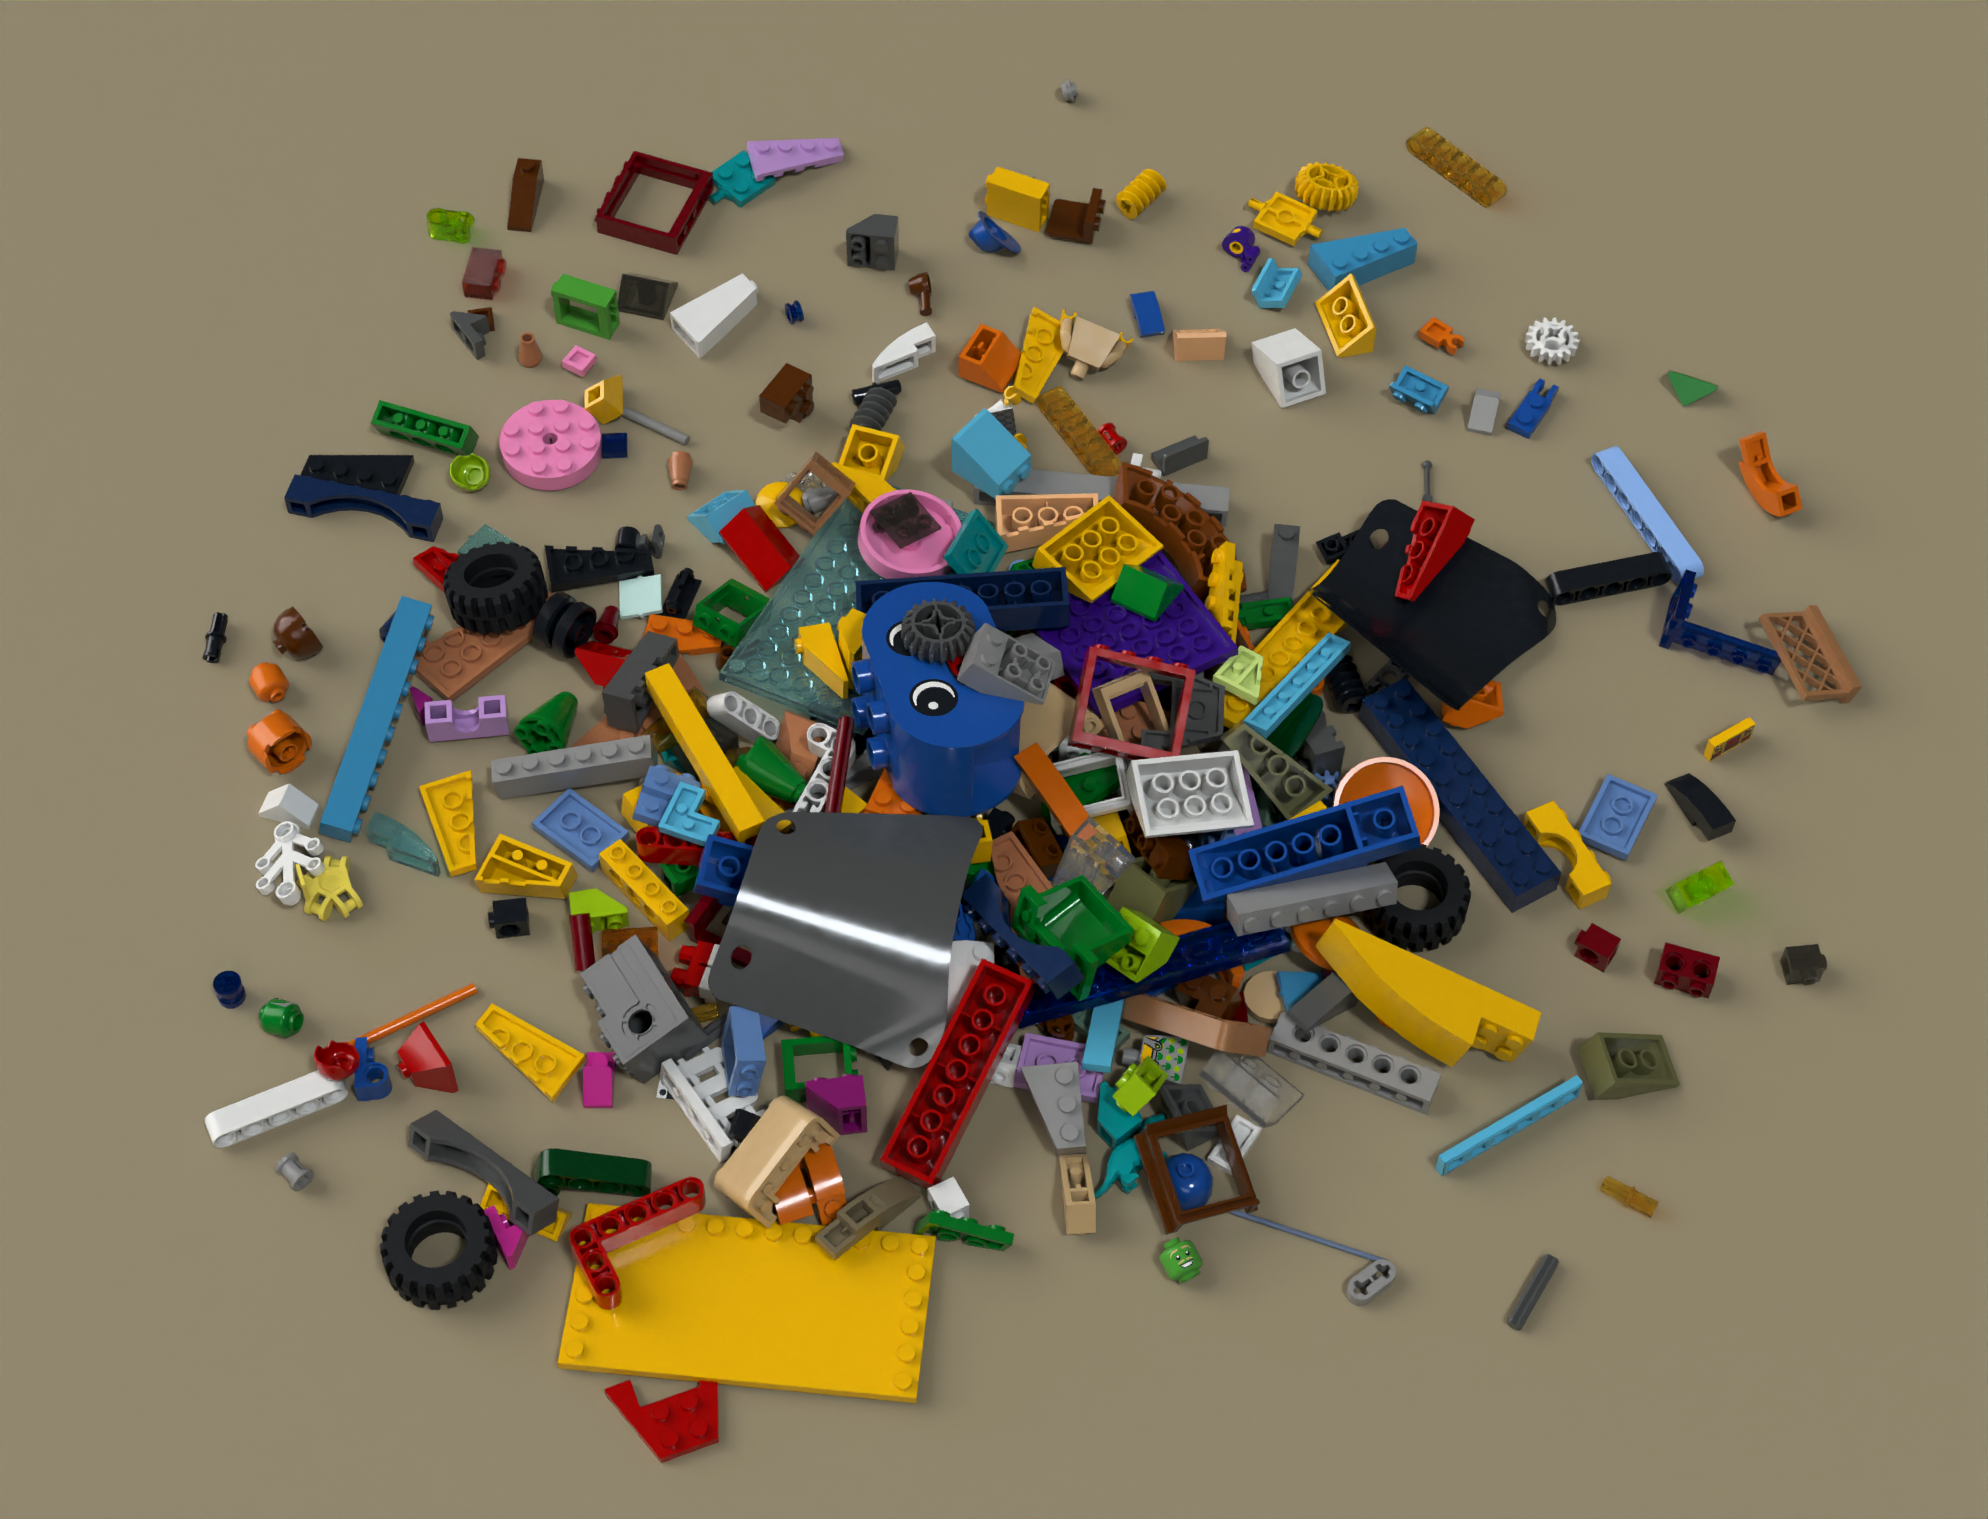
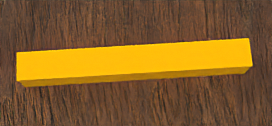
(704, 753)

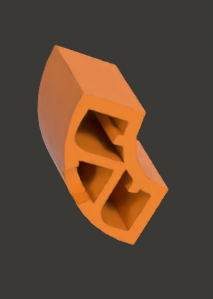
(794, 1198)

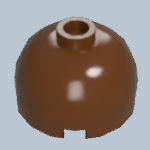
(294, 635)

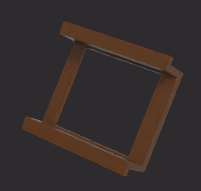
(1160, 1179)

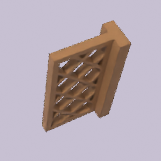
(1822, 648)

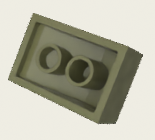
(1627, 1065)

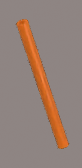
(419, 1014)

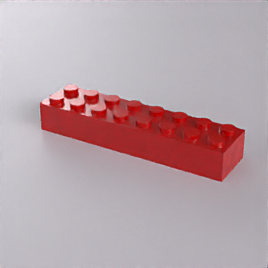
(957, 1075)

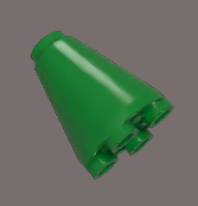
(548, 725)
(772, 771)

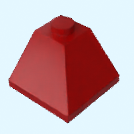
(601, 660)
(426, 1062)

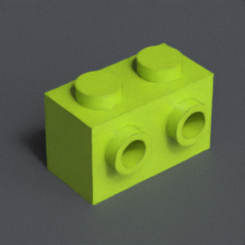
(1139, 1085)

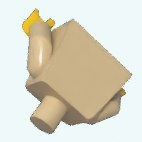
(1089, 344)

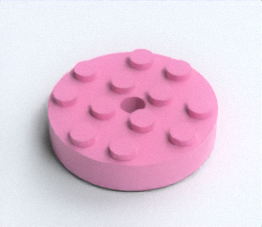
(549, 466)
(917, 559)

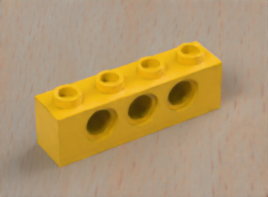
(644, 889)

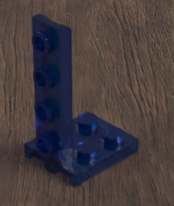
(1707, 640)

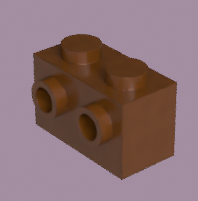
(1039, 843)

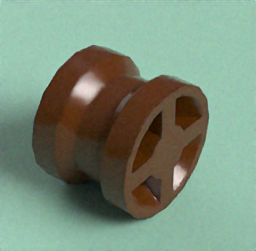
(1064, 1024)

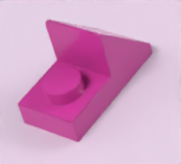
(599, 1080)
(508, 1239)

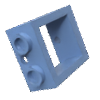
(743, 1052)

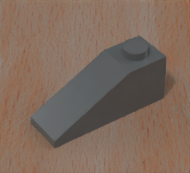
(1283, 561)
(1323, 1003)

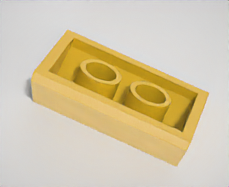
(1347, 319)

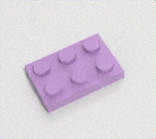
(1048, 1050)

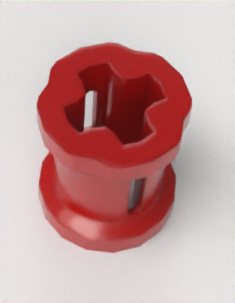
(1116, 439)

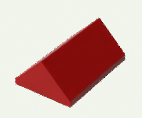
(760, 546)

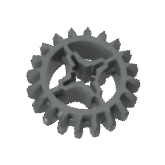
(937, 630)

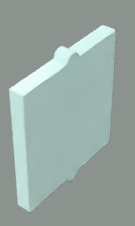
(640, 596)

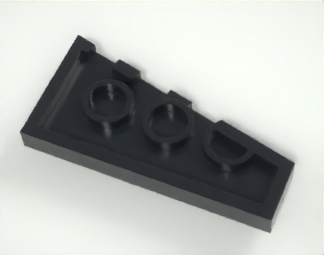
(368, 471)
(581, 568)

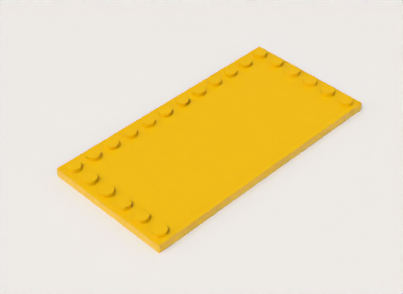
(758, 1309)

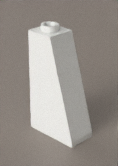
(714, 314)

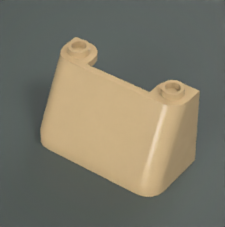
(1049, 726)
(770, 1156)

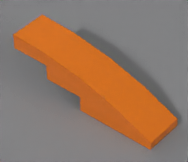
(1051, 788)

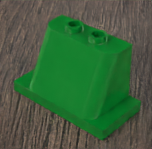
(1076, 921)

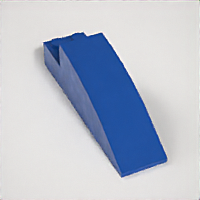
(1308, 845)

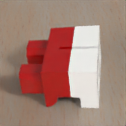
(695, 979)

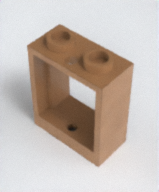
(827, 473)

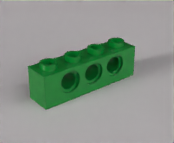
(424, 429)

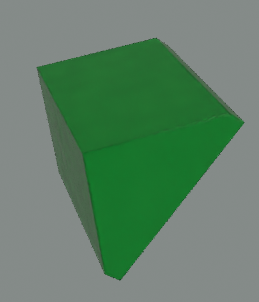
(1144, 591)

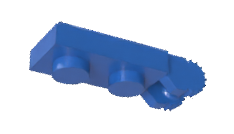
(1532, 410)

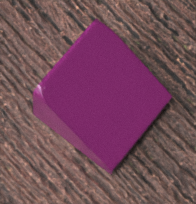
(418, 699)

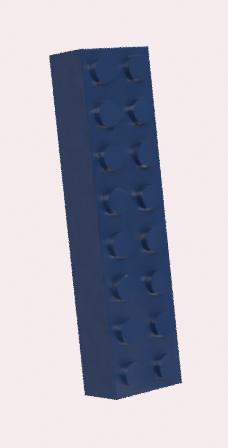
(1013, 597)

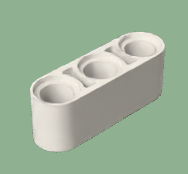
(743, 716)

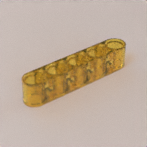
(1456, 167)
(1078, 433)

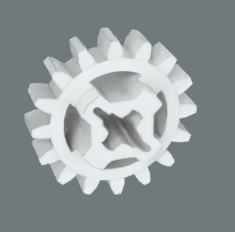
(1551, 341)

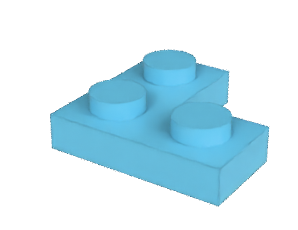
(683, 819)

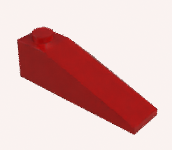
(1437, 536)

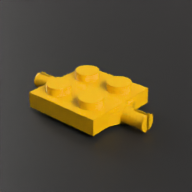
(1285, 218)

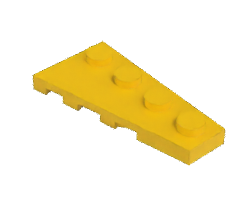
(1220, 585)
(452, 818)
(533, 1052)

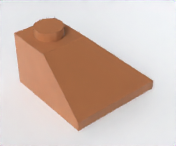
(794, 745)

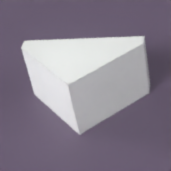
(289, 805)

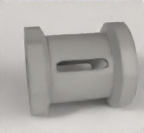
(294, 1171)

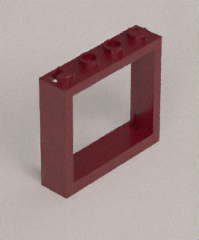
(669, 171)

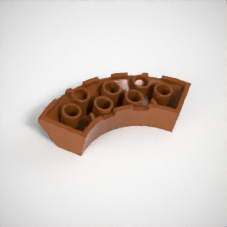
(1174, 521)

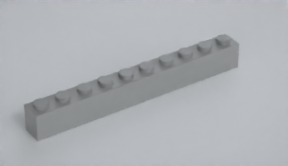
(1213, 498)

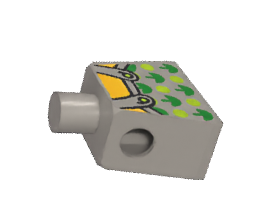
(1166, 1051)

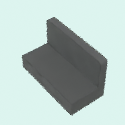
(1180, 454)

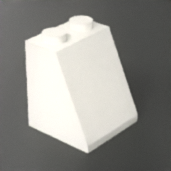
(1290, 367)

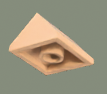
(1199, 344)

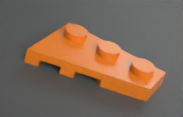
(689, 637)

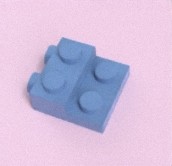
(657, 793)

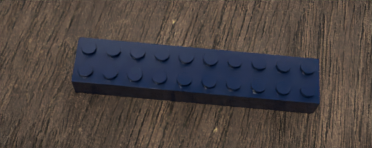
(1467, 801)

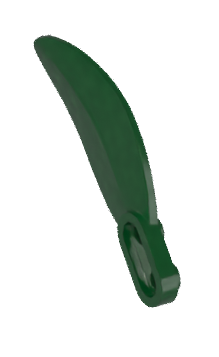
(1294, 729)

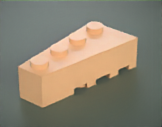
(1035, 519)

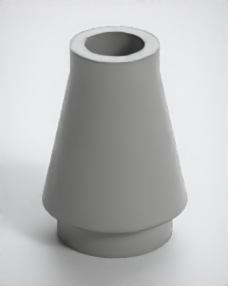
(818, 498)

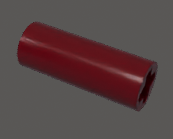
(582, 941)

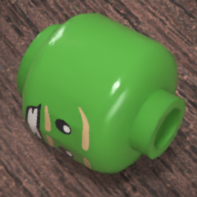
(1181, 1260)

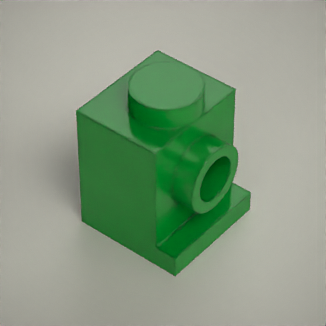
(679, 877)

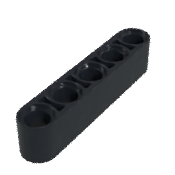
(1608, 578)

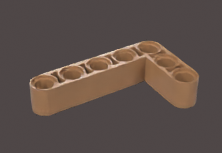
(1197, 1026)

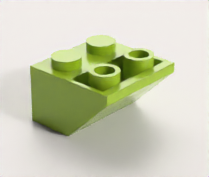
(1148, 949)

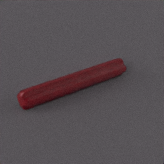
(840, 764)

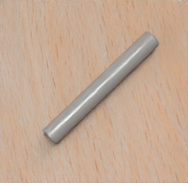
(656, 426)

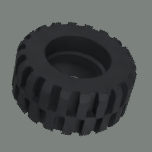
(495, 588)
(1423, 927)
(432, 1216)

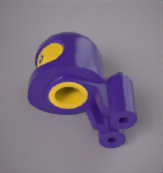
(1241, 245)

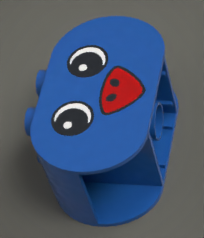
(934, 735)

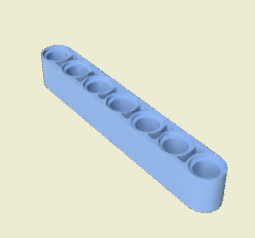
(1645, 512)

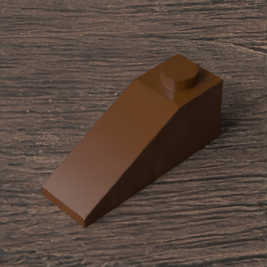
(525, 194)

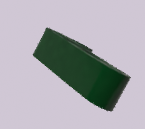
(592, 1173)

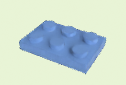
(1617, 816)
(579, 828)

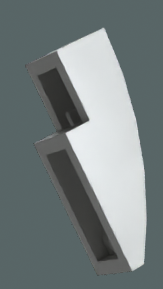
(904, 353)

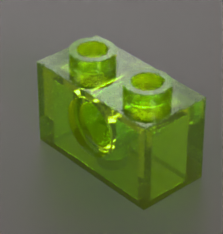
(1699, 887)

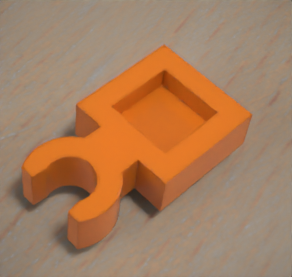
(1438, 334)

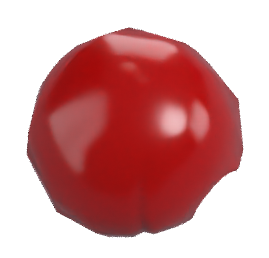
(337, 1060)

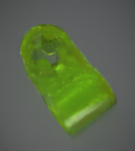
(448, 225)

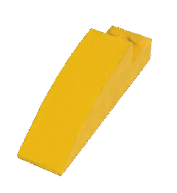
(1426, 1001)

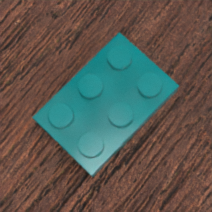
(976, 546)

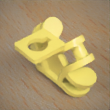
(330, 885)

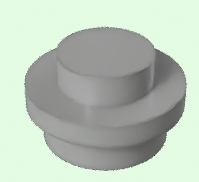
(1069, 90)

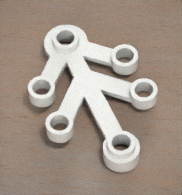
(285, 837)

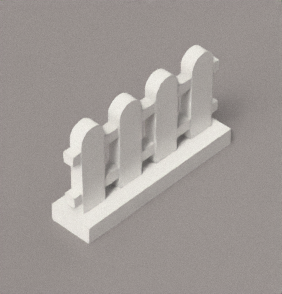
(695, 1096)

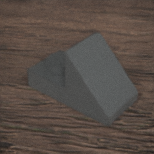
(471, 331)

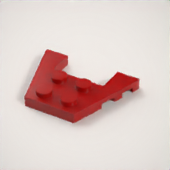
(674, 1423)

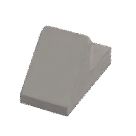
(1483, 411)

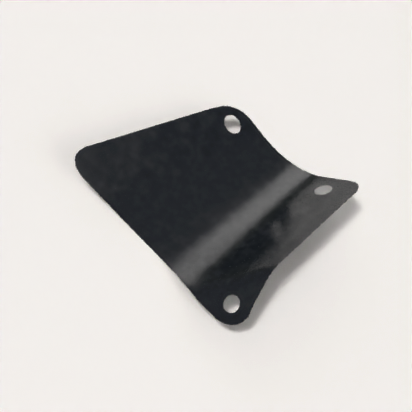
(1461, 626)

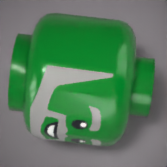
(281, 1018)

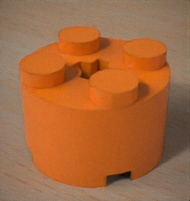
(278, 742)

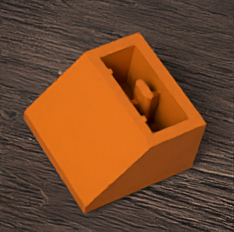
(989, 359)

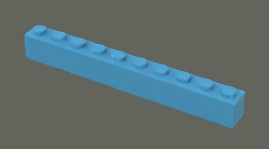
(375, 720)

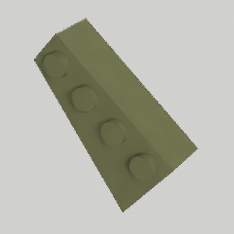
(1278, 775)

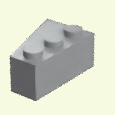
(1059, 1103)

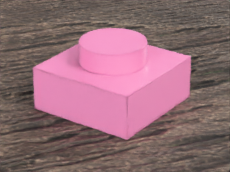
(579, 361)

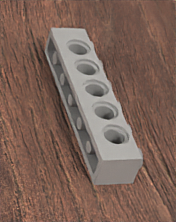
(1361, 1075)

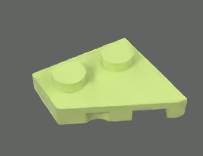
(1242, 675)

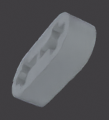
(1374, 1287)

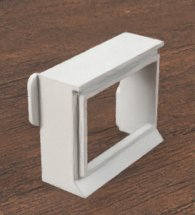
(1093, 762)

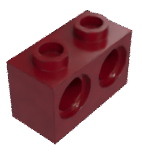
(1688, 965)

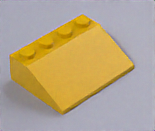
(1097, 548)

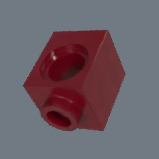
(1596, 947)

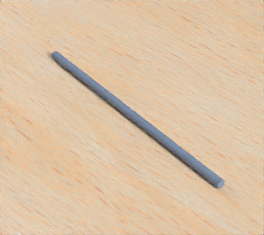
(1306, 1235)

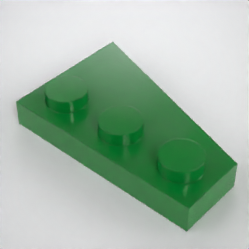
(966, 1228)

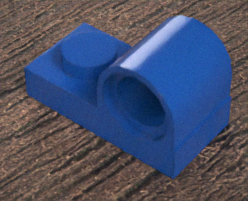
(368, 1072)

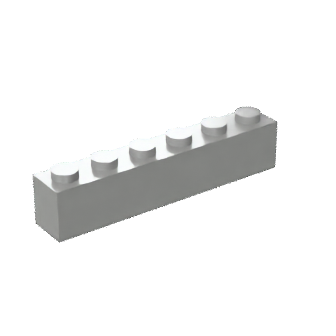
(573, 767)
(1311, 899)

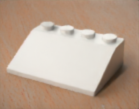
(1189, 794)

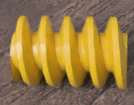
(1140, 193)

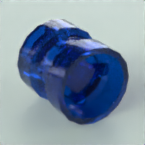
(229, 989)

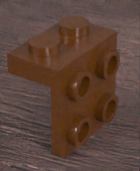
(1076, 219)

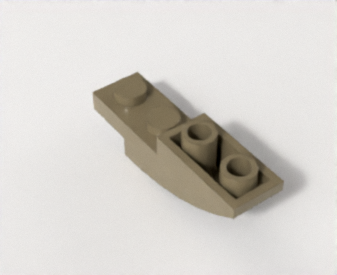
(865, 1213)

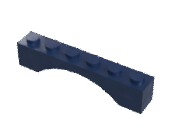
(316, 497)
(1049, 964)

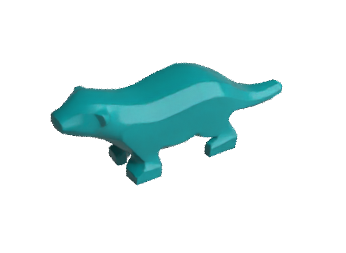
(1125, 1162)

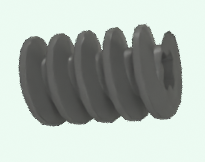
(875, 409)

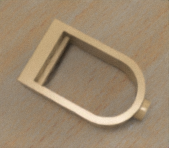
(1123, 685)

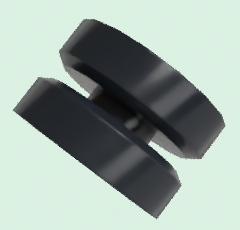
(564, 624)

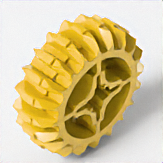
(1326, 186)

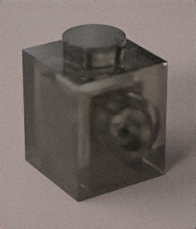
(1803, 964)

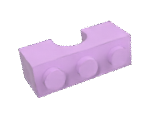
(448, 723)

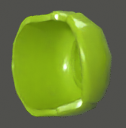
(470, 472)

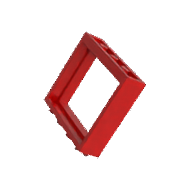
(1117, 747)

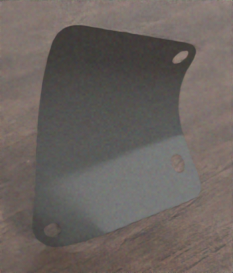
(851, 927)

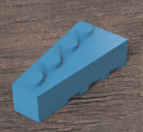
(1363, 256)

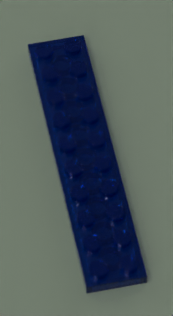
(1194, 956)

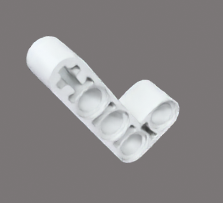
(819, 781)

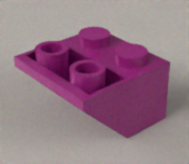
(839, 1102)

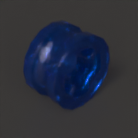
(794, 312)

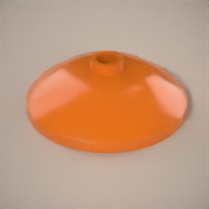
(1307, 935)

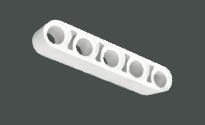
(273, 1108)

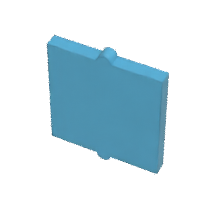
(1296, 985)

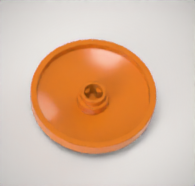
(1388, 773)

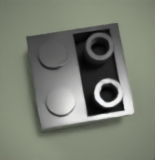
(873, 242)

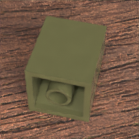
(1147, 893)

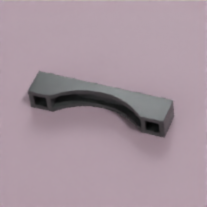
(443, 1141)

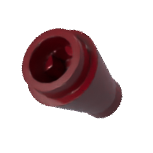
(606, 627)

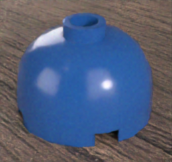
(1190, 1179)

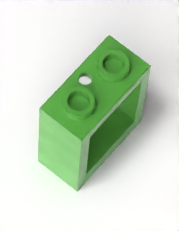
(589, 294)

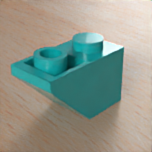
(1113, 1123)

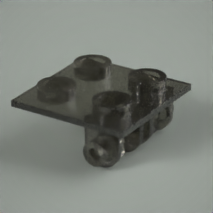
(904, 520)

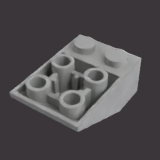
(1005, 667)

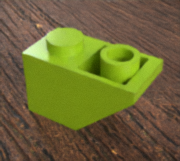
(603, 910)

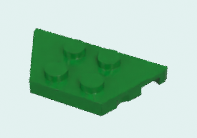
(1089, 787)

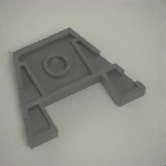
(1204, 714)

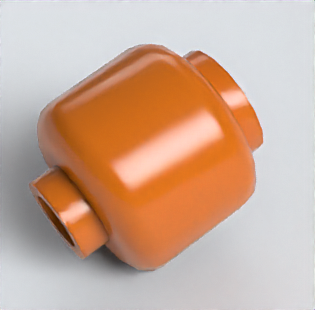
(268, 682)

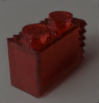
(483, 273)

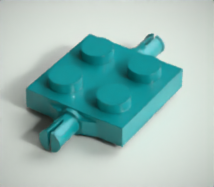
(737, 181)

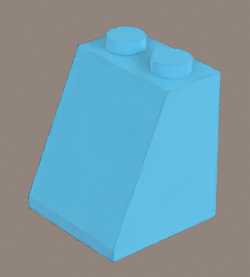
(989, 456)

